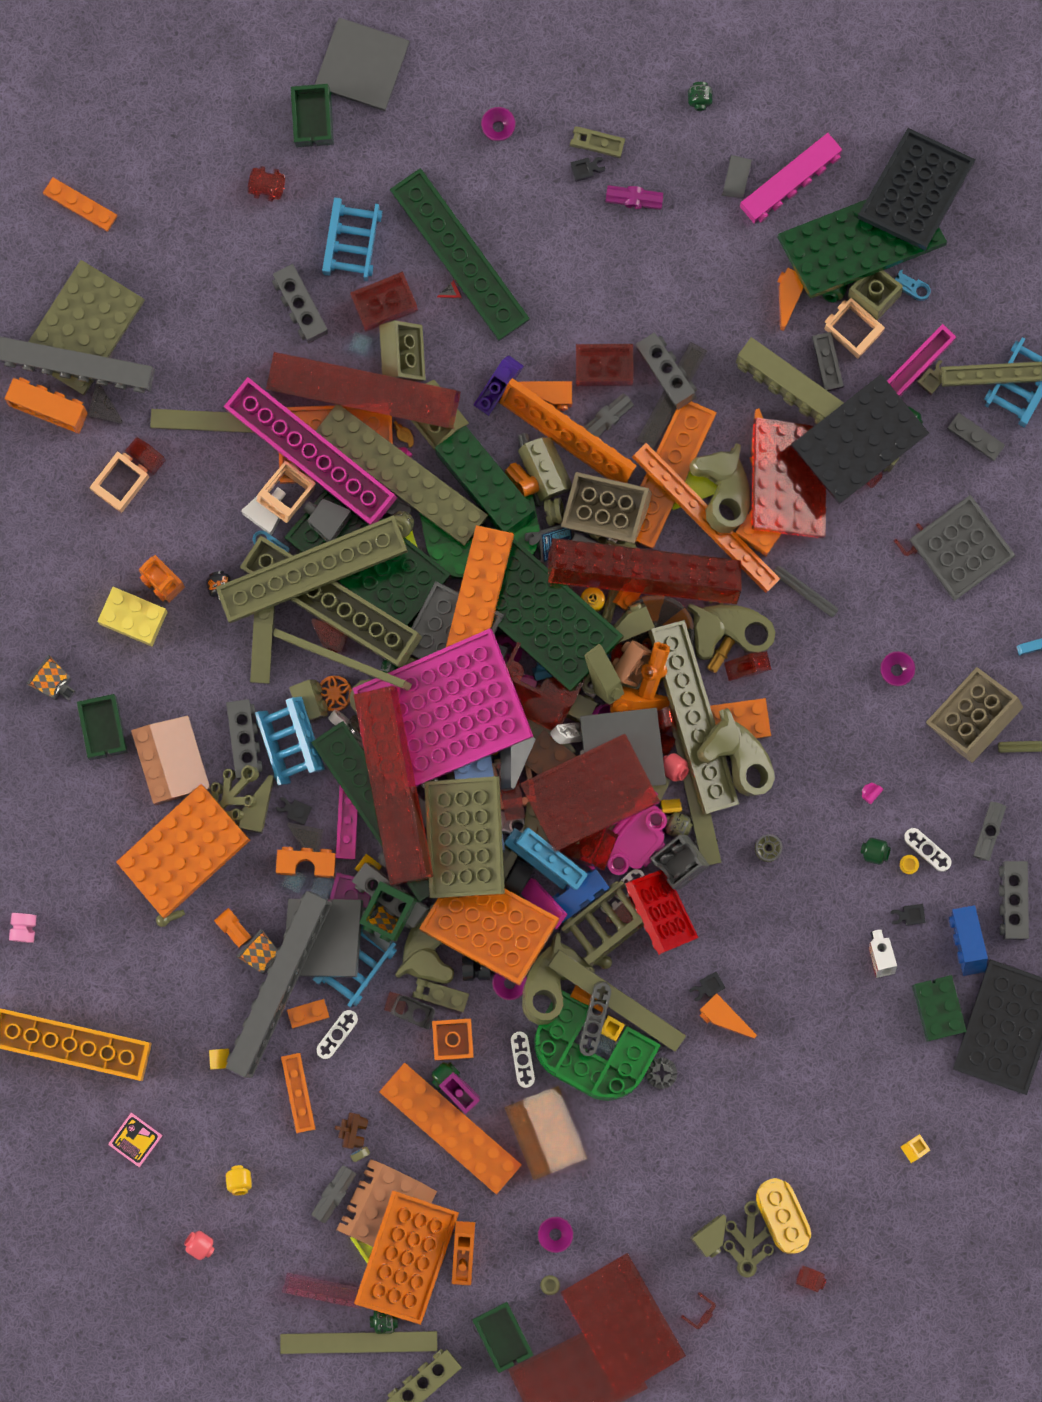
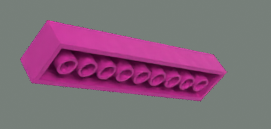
(310, 452)

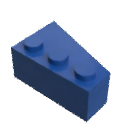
(575, 900)
(969, 940)

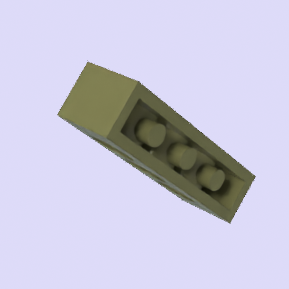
(450, 1367)

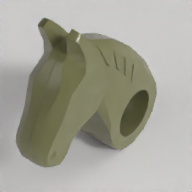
(732, 487)
(730, 620)
(734, 740)
(422, 959)
(546, 981)

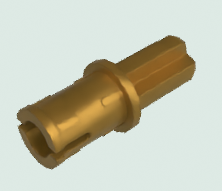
(720, 654)

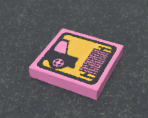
(135, 1140)

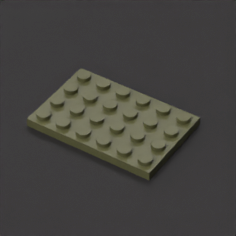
(87, 317)
(464, 837)

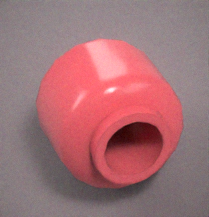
(675, 767)
(199, 1245)

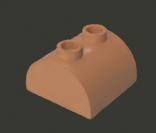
(631, 662)

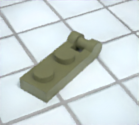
(598, 142)
(441, 995)

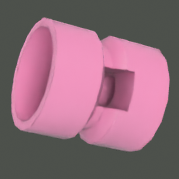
(22, 927)

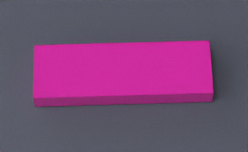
(540, 897)

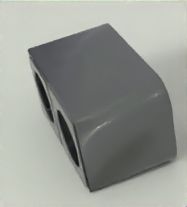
(737, 177)
(430, 1011)

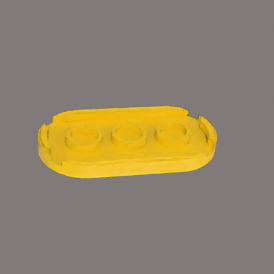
(783, 1216)

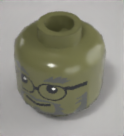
(405, 522)
(678, 824)

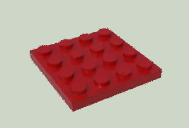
(661, 912)

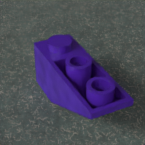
(494, 389)

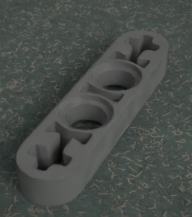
(595, 1018)

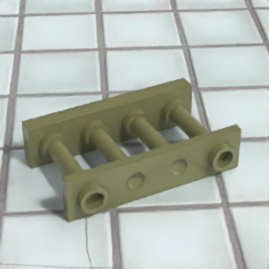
(609, 942)

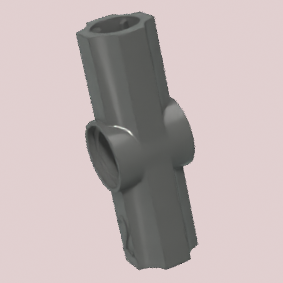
(609, 415)
(986, 843)
(333, 1194)

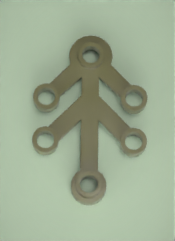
(229, 795)
(748, 1243)

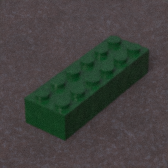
(485, 481)

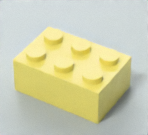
(132, 616)

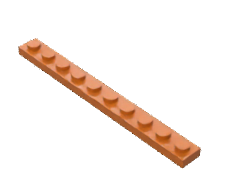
(695, 508)

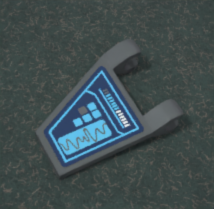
(545, 537)

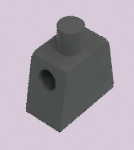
(327, 518)

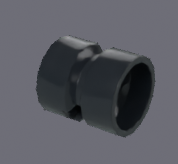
(469, 973)

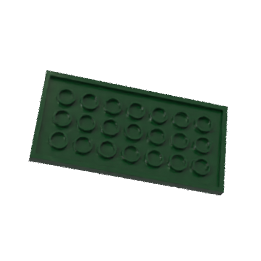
(845, 249)
(394, 585)
(550, 619)

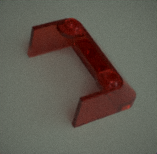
(536, 704)

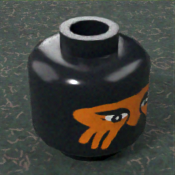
(216, 579)

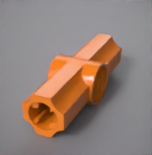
(654, 670)

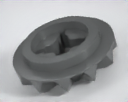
(655, 1079)

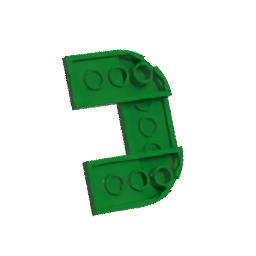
(453, 555)
(592, 1073)

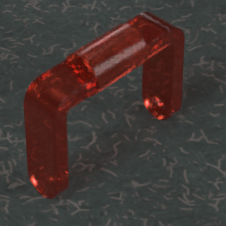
(913, 550)
(707, 1315)

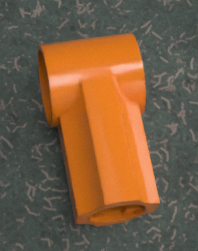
(525, 484)
(230, 924)

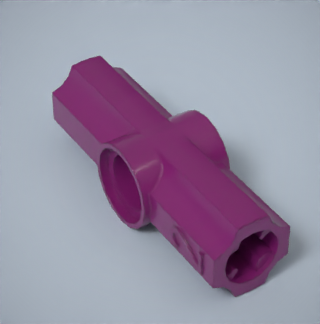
(634, 197)

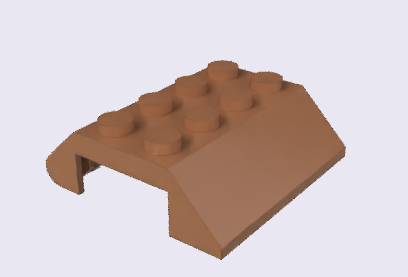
(374, 1200)

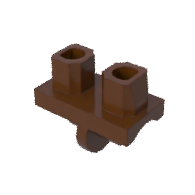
(349, 1130)

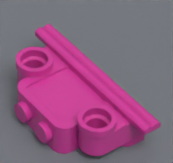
(637, 840)

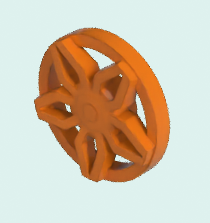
(335, 693)

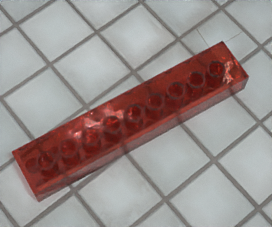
(363, 390)
(644, 571)
(393, 785)

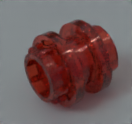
(266, 183)

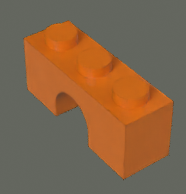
(289, 860)

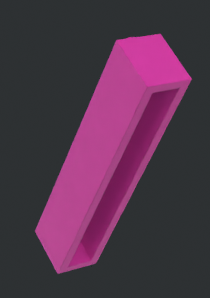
(790, 178)
(921, 359)

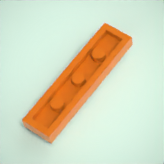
(80, 204)
(298, 1092)

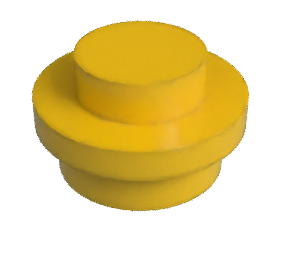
(909, 864)

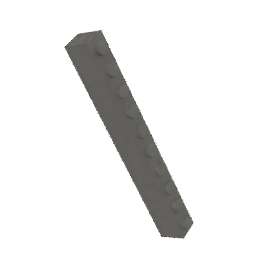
(76, 364)
(278, 984)

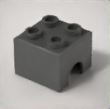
(680, 861)

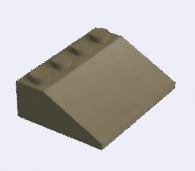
(606, 507)
(975, 714)

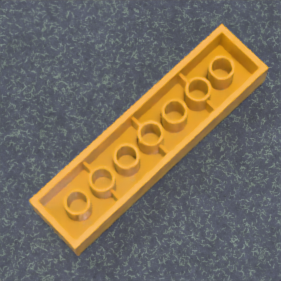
(73, 1045)

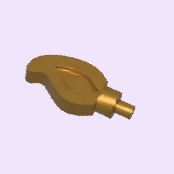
(404, 434)

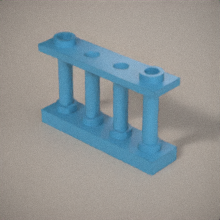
(337, 228)
(1032, 397)
(305, 735)
(542, 857)
(356, 998)

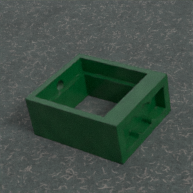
(369, 927)

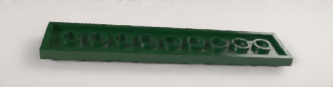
(459, 254)
(349, 767)

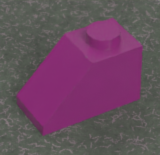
(460, 1092)

